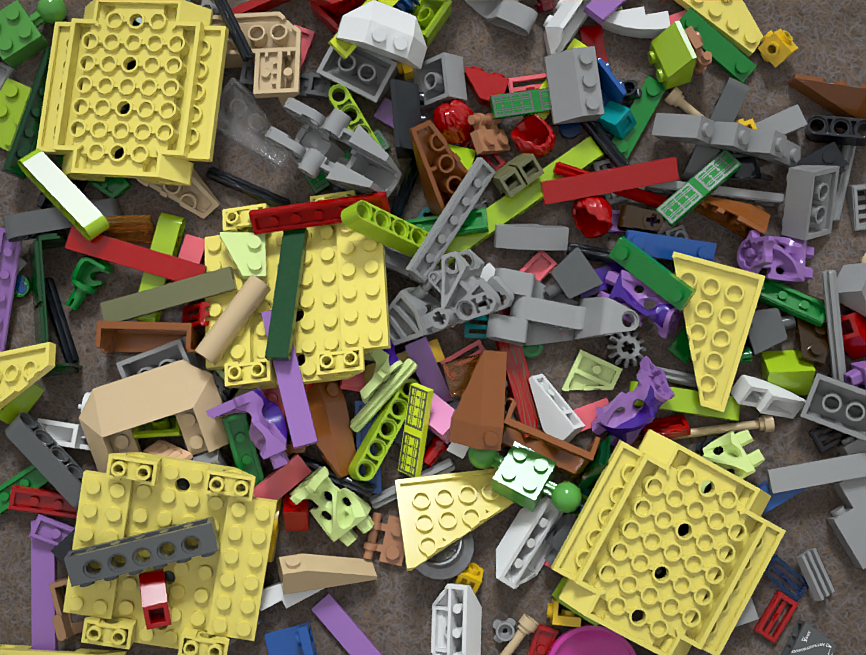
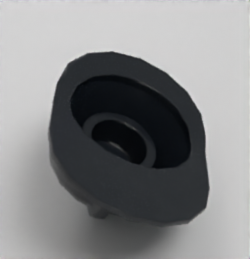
(750, 169)

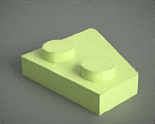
(591, 373)

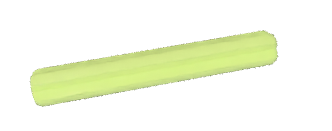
(383, 395)

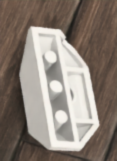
(564, 24)
(385, 33)
(525, 544)
(456, 622)

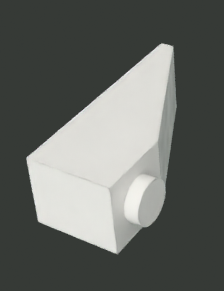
(554, 412)

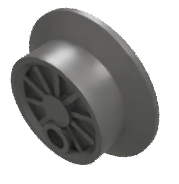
(449, 561)

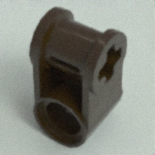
(638, 219)

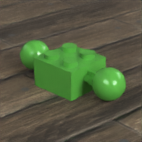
(20, 32)
(525, 477)

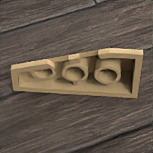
(194, 198)
(315, 572)

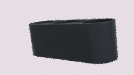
(828, 135)

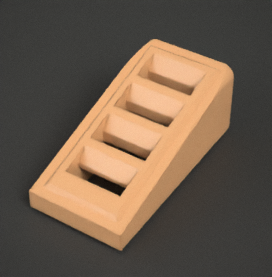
(167, 449)

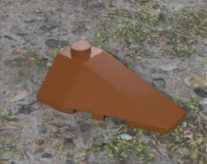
(834, 97)
(332, 425)

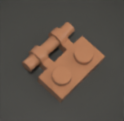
(703, 58)
(487, 136)
(392, 547)

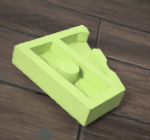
(246, 252)

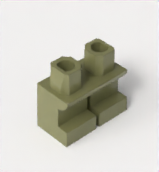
(516, 174)

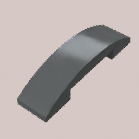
(311, 84)

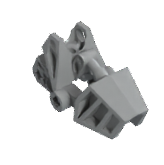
(312, 150)
(419, 314)

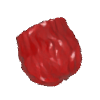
(452, 121)
(533, 136)
(592, 216)

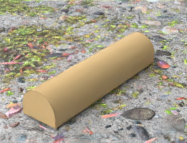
(233, 319)

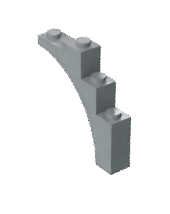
(727, 135)
(850, 521)

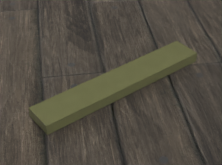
(169, 295)

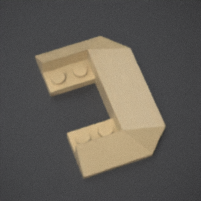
(275, 51)
(149, 396)

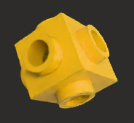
(777, 47)

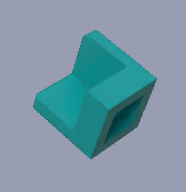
(617, 119)

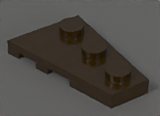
(812, 340)

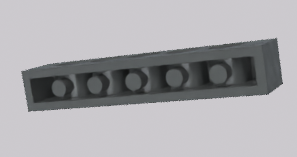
(79, 560)

